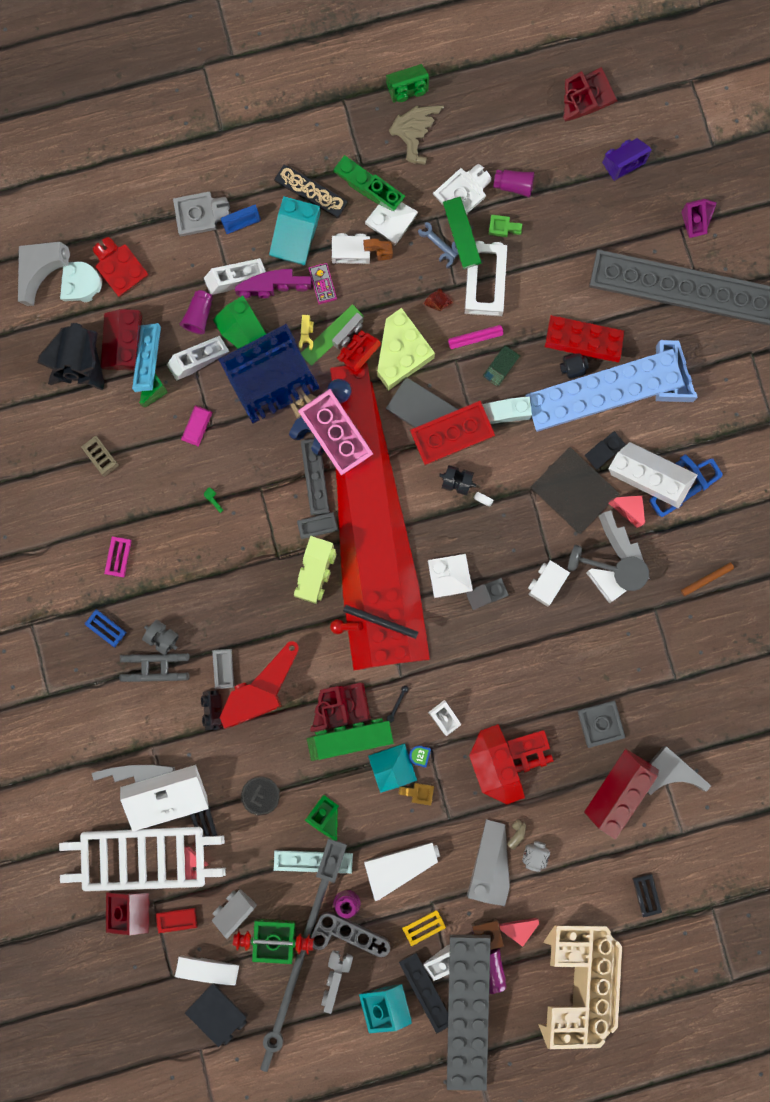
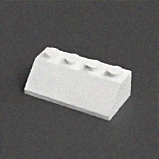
(652, 474)

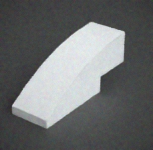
(206, 970)

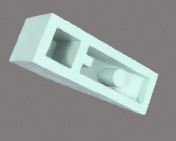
(508, 410)

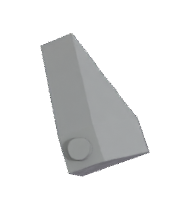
(491, 872)

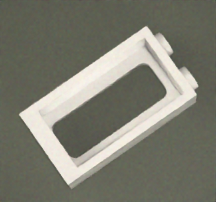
(495, 308)

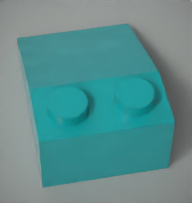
(294, 230)

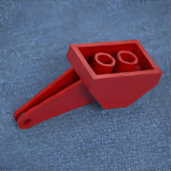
(261, 695)

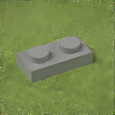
(352, 326)

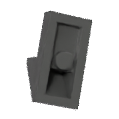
(487, 594)

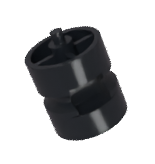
(457, 480)

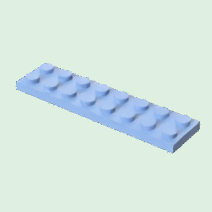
(605, 390)

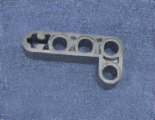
(351, 938)

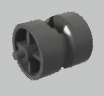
(160, 637)

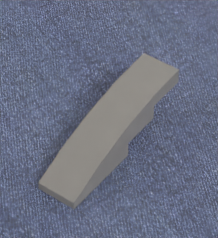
(619, 538)
(140, 772)

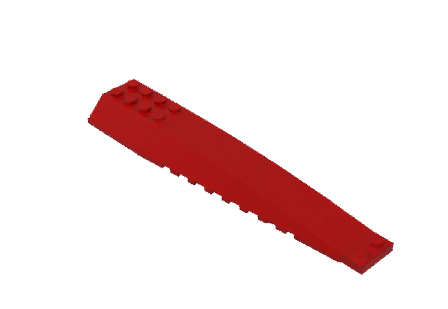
(375, 543)

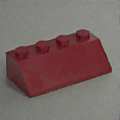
(621, 793)

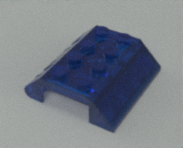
(268, 372)

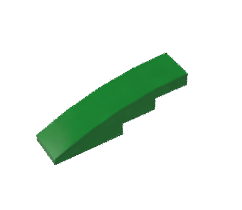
(461, 232)

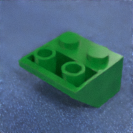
(408, 83)

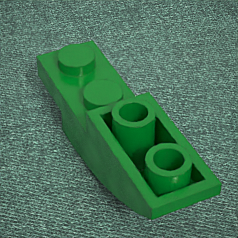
(368, 185)

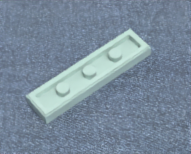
(306, 861)

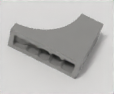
(35, 264)
(674, 770)

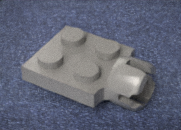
(199, 213)
(334, 978)

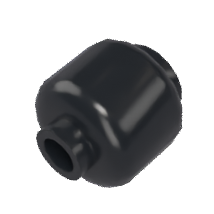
(574, 365)

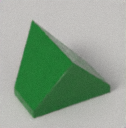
(151, 396)
(324, 817)

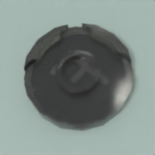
(260, 796)

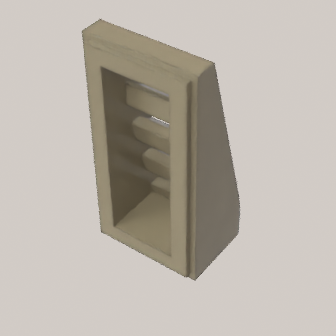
(110, 466)

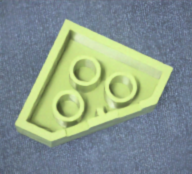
(401, 350)
(316, 560)

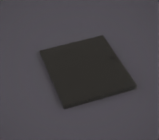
(574, 490)

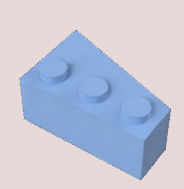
(682, 394)

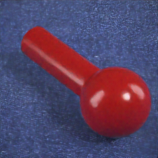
(338, 626)

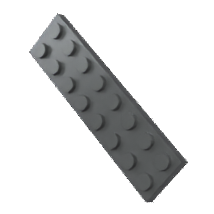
(468, 1012)

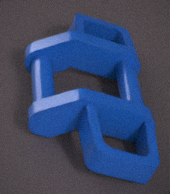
(702, 484)

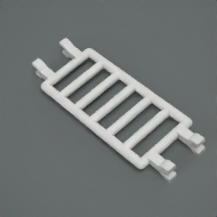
(162, 883)

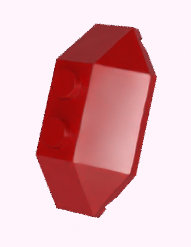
(495, 766)

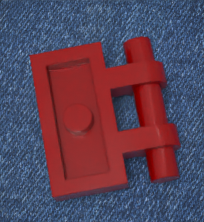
(358, 350)
(528, 745)

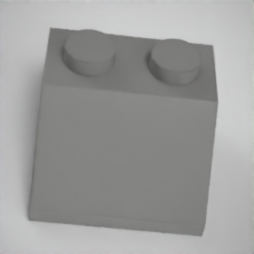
(233, 913)

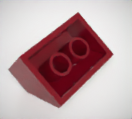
(120, 339)

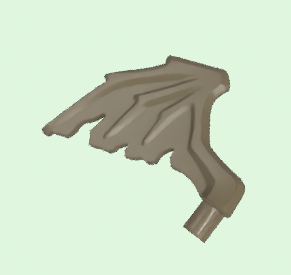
(413, 126)

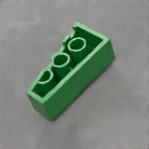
(349, 740)

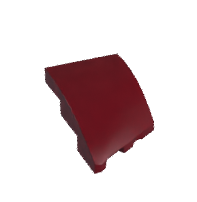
(587, 94)
(341, 707)

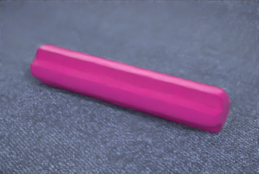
(475, 337)

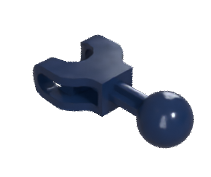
(342, 392)

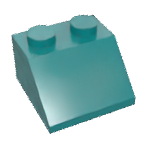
(385, 1009)

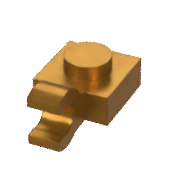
(420, 793)

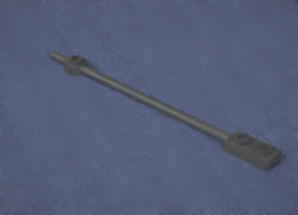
(327, 872)

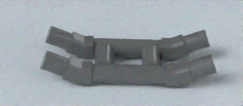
(145, 659)

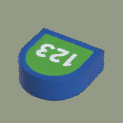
(419, 755)

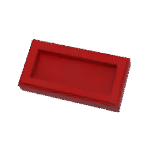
(176, 920)

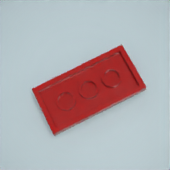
(584, 338)
(452, 433)

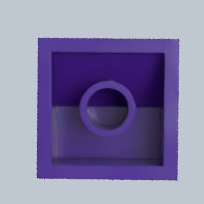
(626, 158)

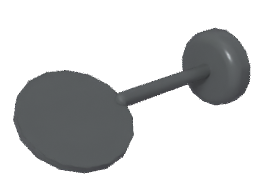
(629, 573)

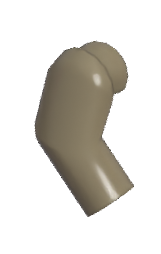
(519, 835)

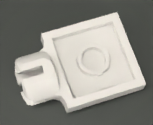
(467, 185)

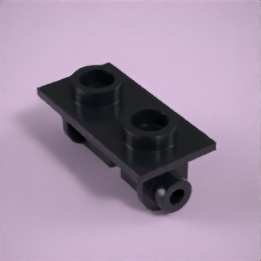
(211, 719)

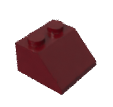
(127, 913)

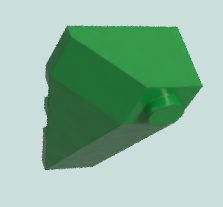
(238, 323)

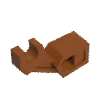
(383, 248)

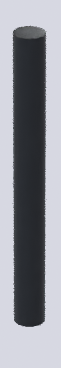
(380, 621)

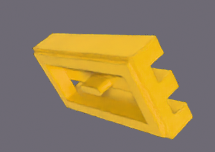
(409, 935)

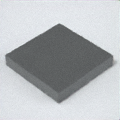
(601, 724)

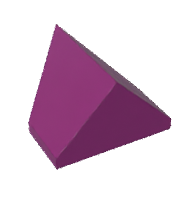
(698, 216)

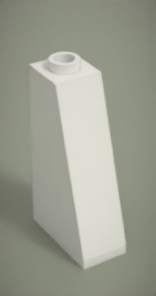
(397, 868)

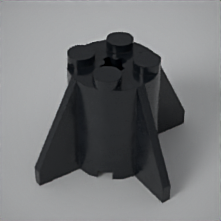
(73, 357)

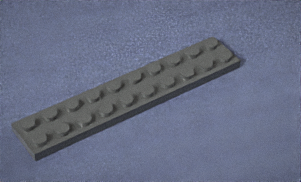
(681, 287)

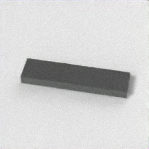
(314, 479)

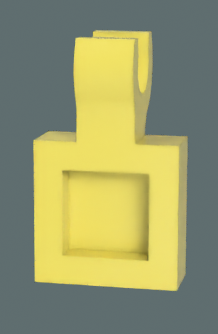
(306, 328)

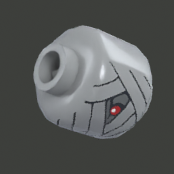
(536, 856)

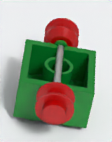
(273, 941)

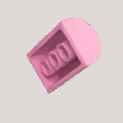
(335, 431)

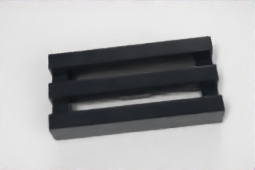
(210, 819)
(658, 908)

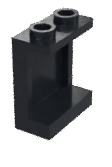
(216, 1015)

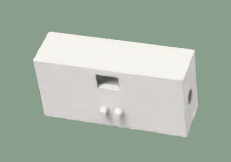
(164, 798)

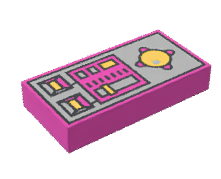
(322, 283)

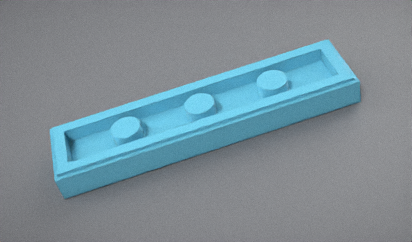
(146, 357)

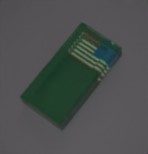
(501, 366)

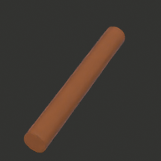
(707, 579)

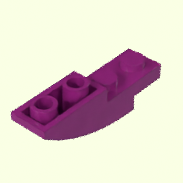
(265, 283)

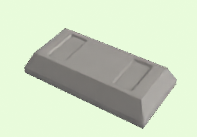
(223, 669)

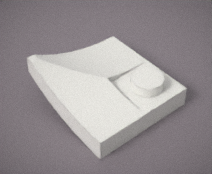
(391, 223)
(450, 576)

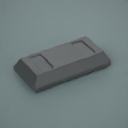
(317, 525)

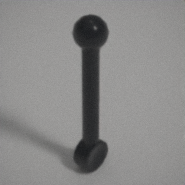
(404, 689)

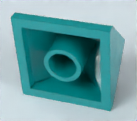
(392, 768)

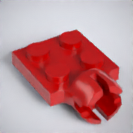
(118, 266)

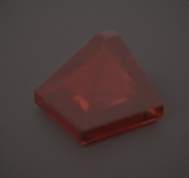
(438, 300)

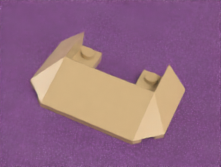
(595, 987)

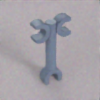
(450, 253)

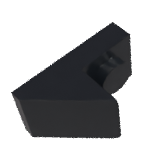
(605, 450)

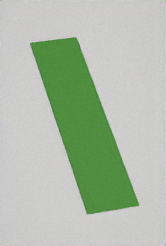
(324, 340)

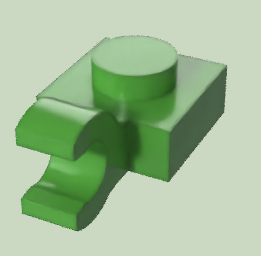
(501, 226)

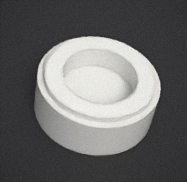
(483, 499)

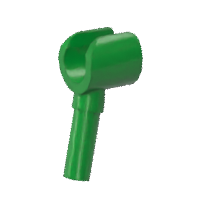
(209, 494)

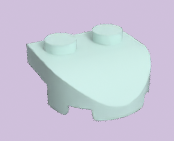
(80, 282)

